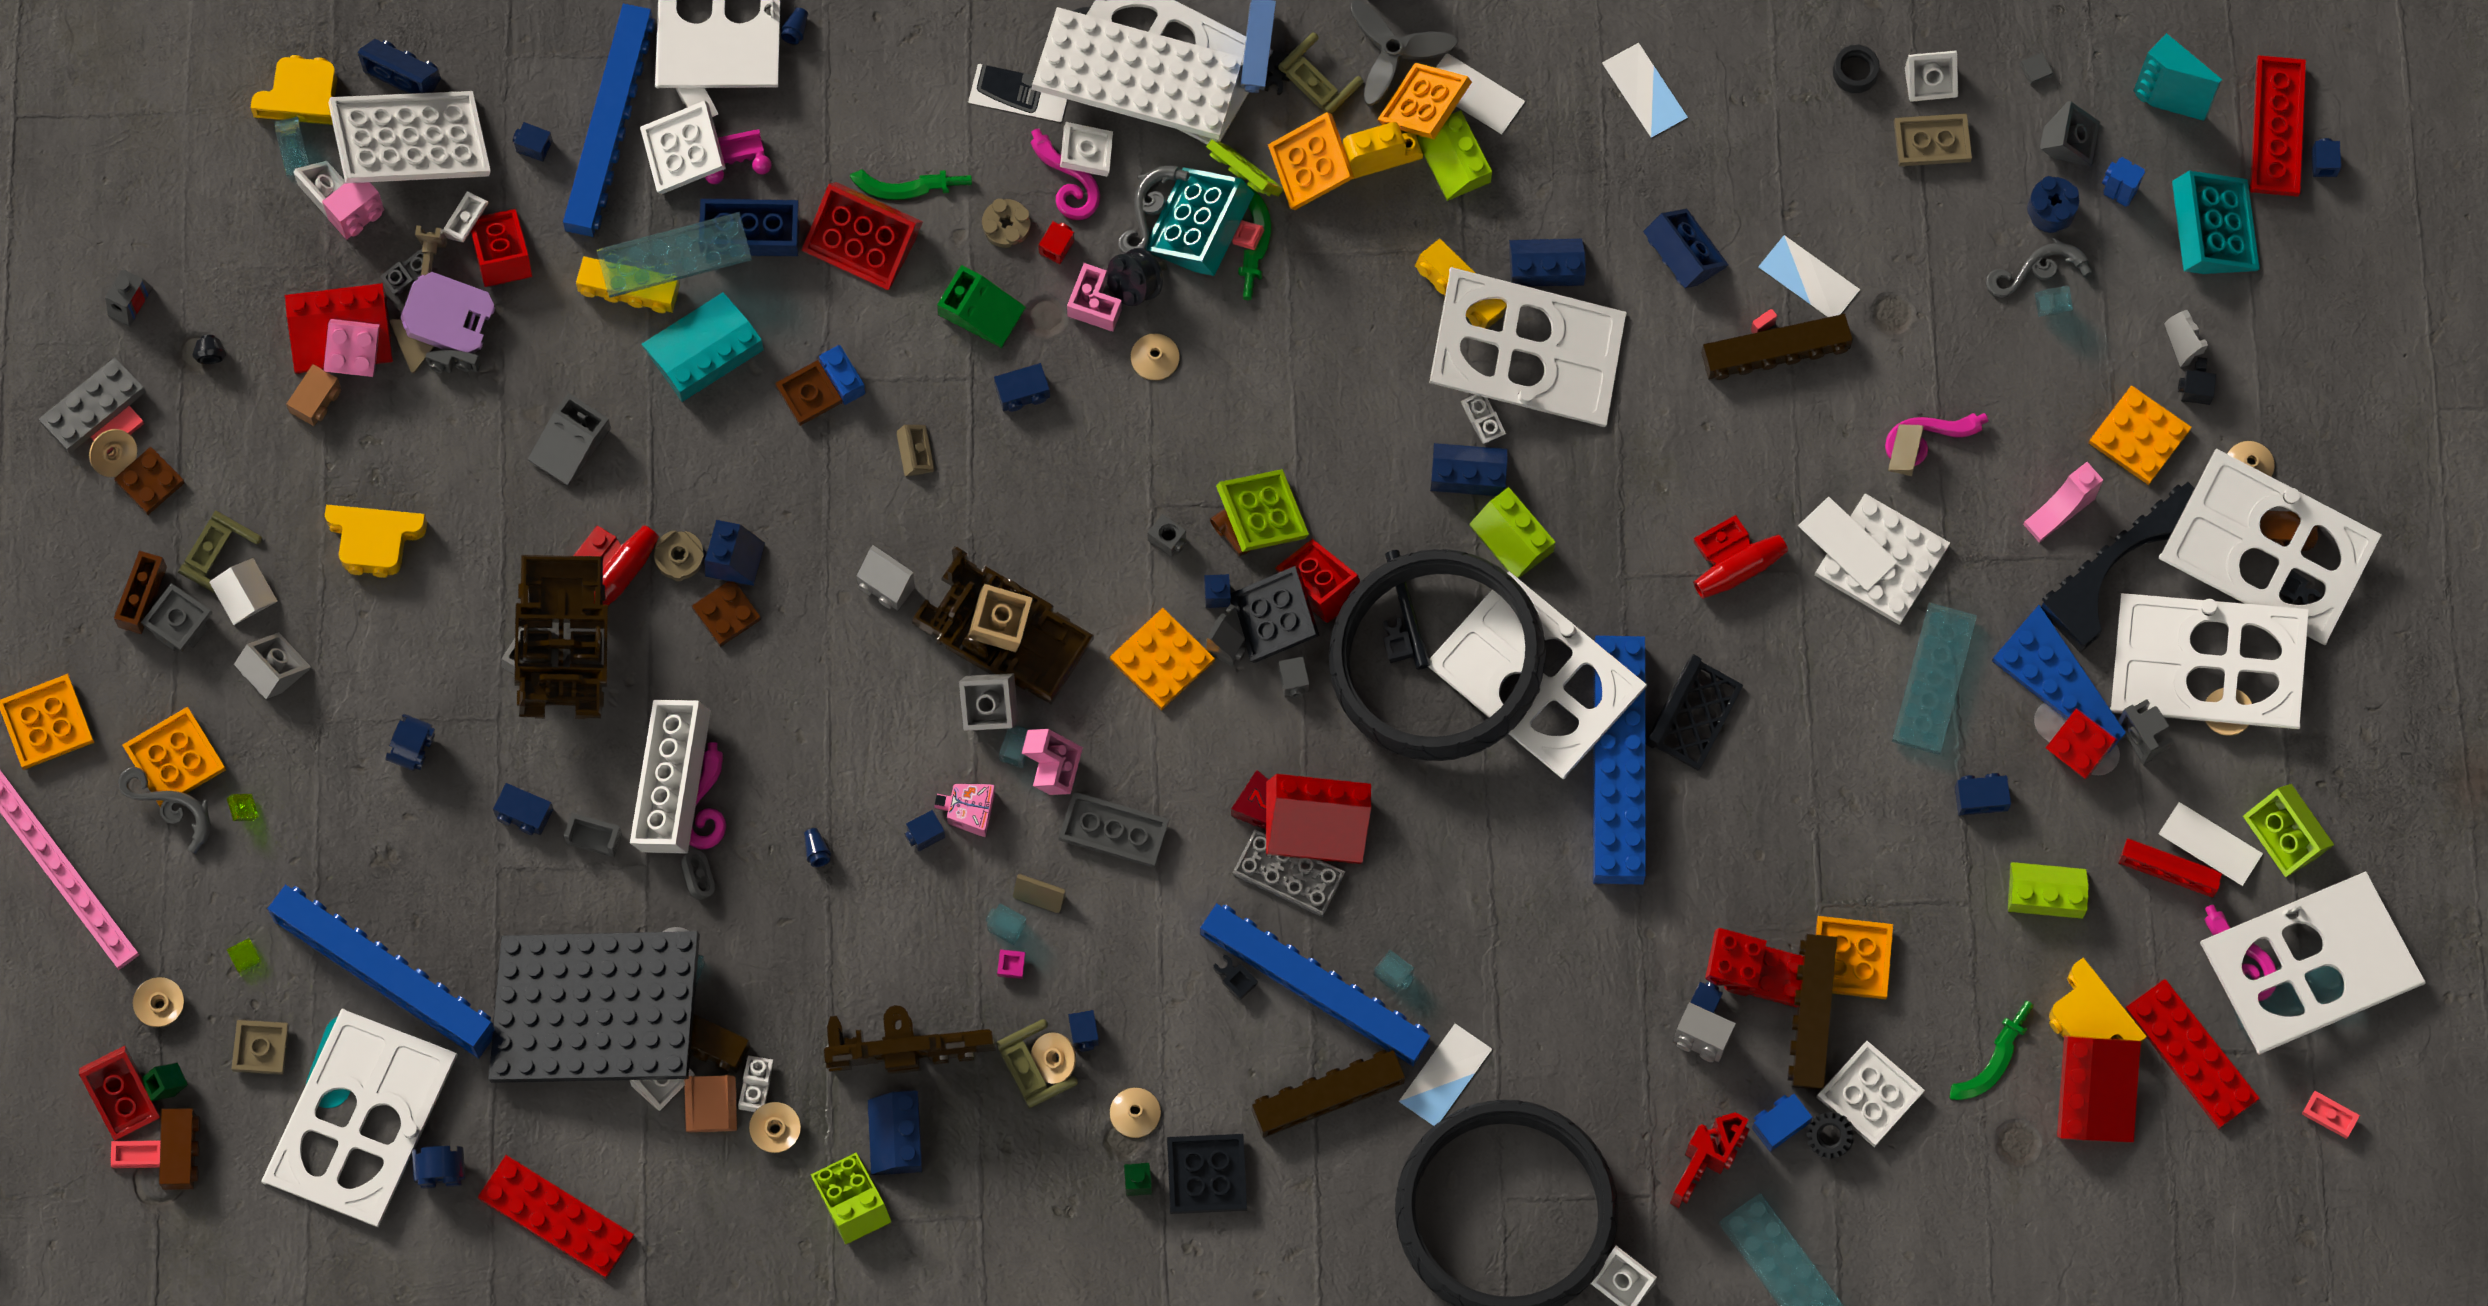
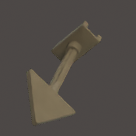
(412, 349)

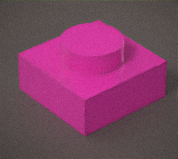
(1011, 964)

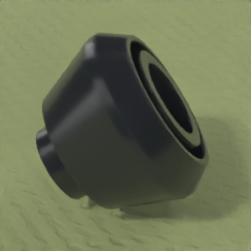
(209, 350)

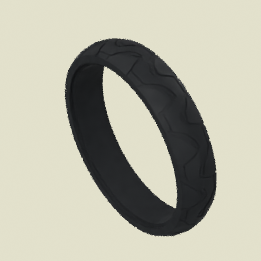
(1407, 568)
(1521, 1114)

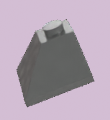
(2071, 135)

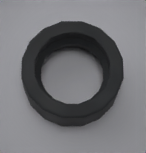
(1852, 52)

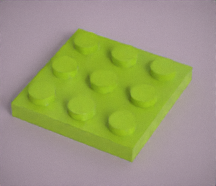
(1243, 168)
(1262, 510)

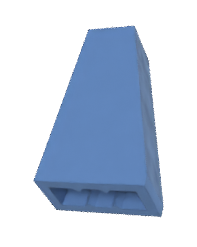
(1257, 45)

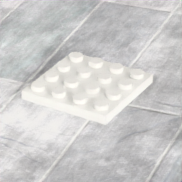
(1907, 542)

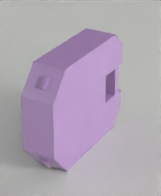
(439, 310)

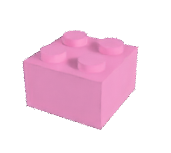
(353, 207)
(351, 347)

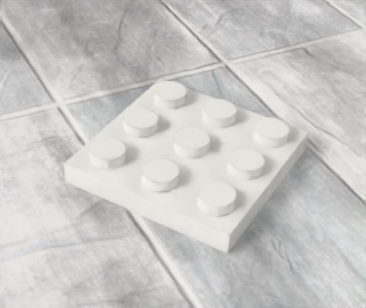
(682, 147)
(1871, 1093)

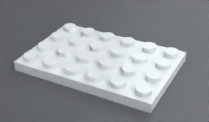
(409, 137)

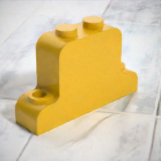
(299, 90)
(1380, 149)
(373, 537)
(2092, 1009)

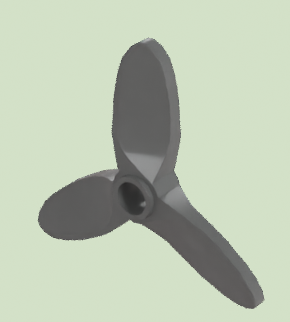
(1410, 47)

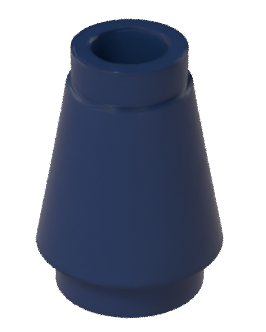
(795, 26)
(816, 848)

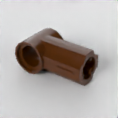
(1224, 528)

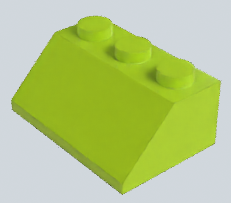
(1456, 158)
(1512, 533)
(2288, 830)
(2048, 890)

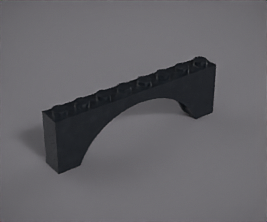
(2075, 605)

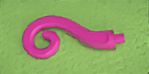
(1047, 154)
(1961, 428)
(711, 771)
(2216, 924)

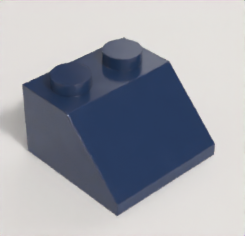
(733, 554)

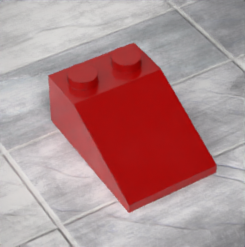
(500, 248)
(1324, 578)
(118, 1093)

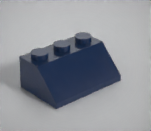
(398, 67)
(1684, 247)
(1547, 262)
(1468, 469)
(895, 1133)

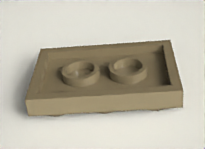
(1932, 140)

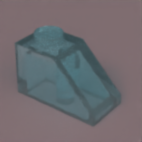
(291, 144)

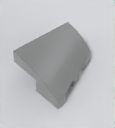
(2185, 337)

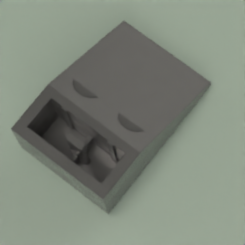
(569, 439)

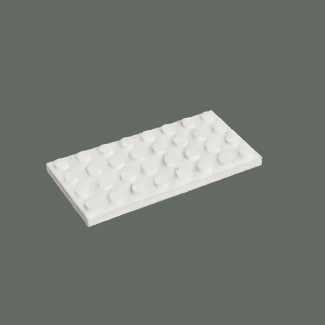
(1137, 73)

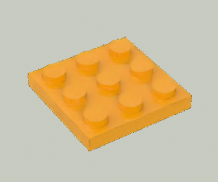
(1425, 100)
(1311, 161)
(2139, 435)
(1162, 659)
(45, 721)
(175, 754)
(1860, 957)

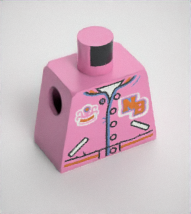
(968, 807)

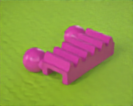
(741, 147)

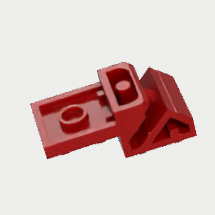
(1751, 968)
(1714, 1154)

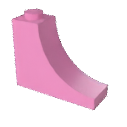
(2070, 499)

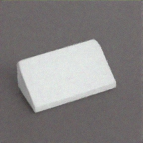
(464, 217)

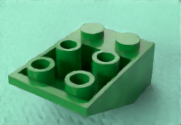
(980, 307)

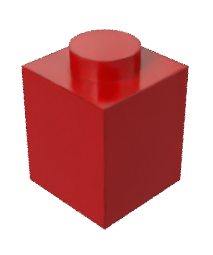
(1056, 242)

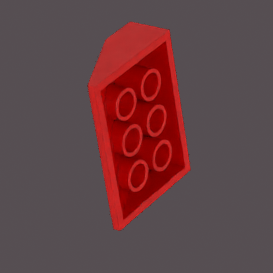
(861, 235)
(311, 312)
(1317, 818)
(2098, 1089)

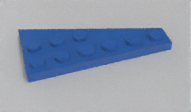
(2050, 671)

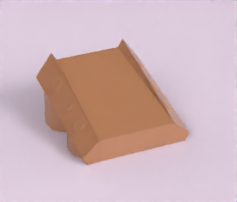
(710, 1103)

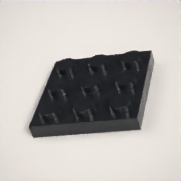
(1275, 614)
(1206, 1173)

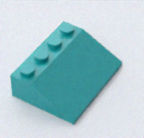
(2176, 80)
(1200, 220)
(2215, 223)
(703, 346)

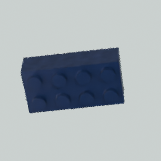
(768, 224)

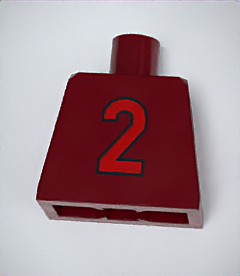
(1252, 802)

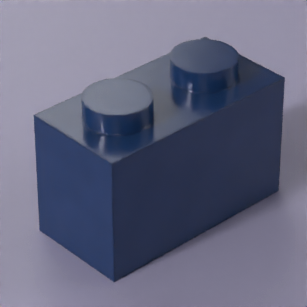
(1022, 387)
(1982, 794)
(522, 809)

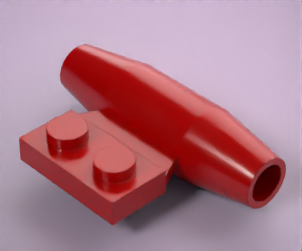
(1733, 556)
(619, 561)

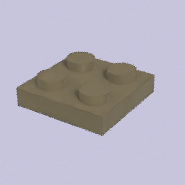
(260, 1047)

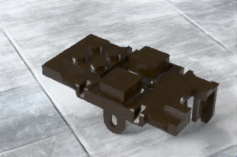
(561, 593)
(1049, 641)
(900, 1047)

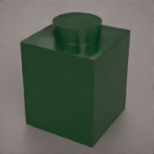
(164, 1081)
(1137, 1179)

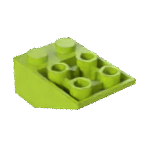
(851, 1198)

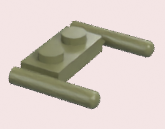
(1312, 82)
(209, 546)
(1024, 1068)

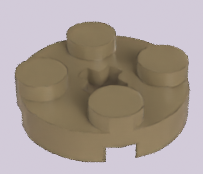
(1001, 210)
(679, 541)

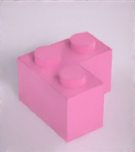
(1089, 302)
(1056, 758)

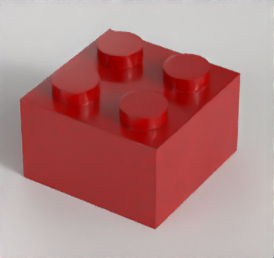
(2081, 743)

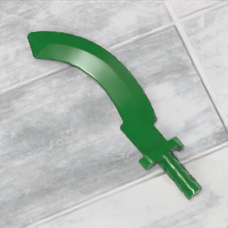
(908, 189)
(1251, 257)
(1999, 1060)

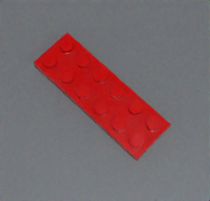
(2278, 126)
(2192, 1054)
(556, 1216)

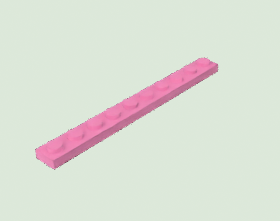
(64, 876)

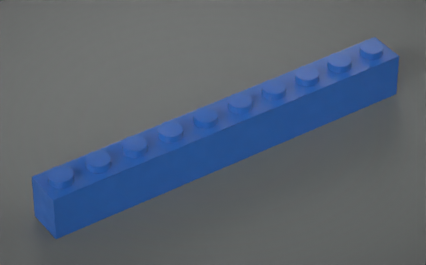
(608, 120)
(1315, 984)

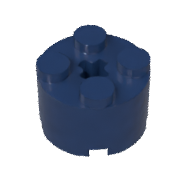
(2057, 192)
(409, 743)
(438, 1165)

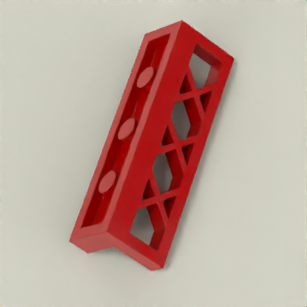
(2170, 868)

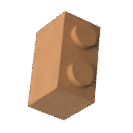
(314, 395)

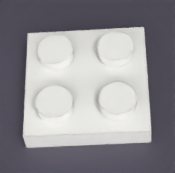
(1086, 149)

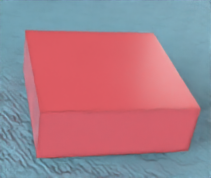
(1248, 235)
(1764, 322)

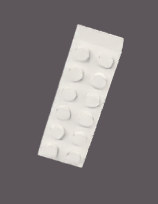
(670, 776)

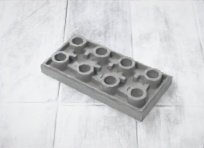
(1298, 880)

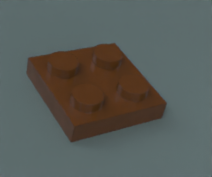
(808, 393)
(149, 480)
(726, 612)

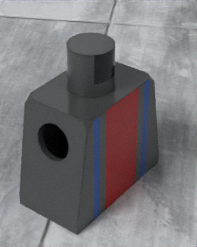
(129, 294)

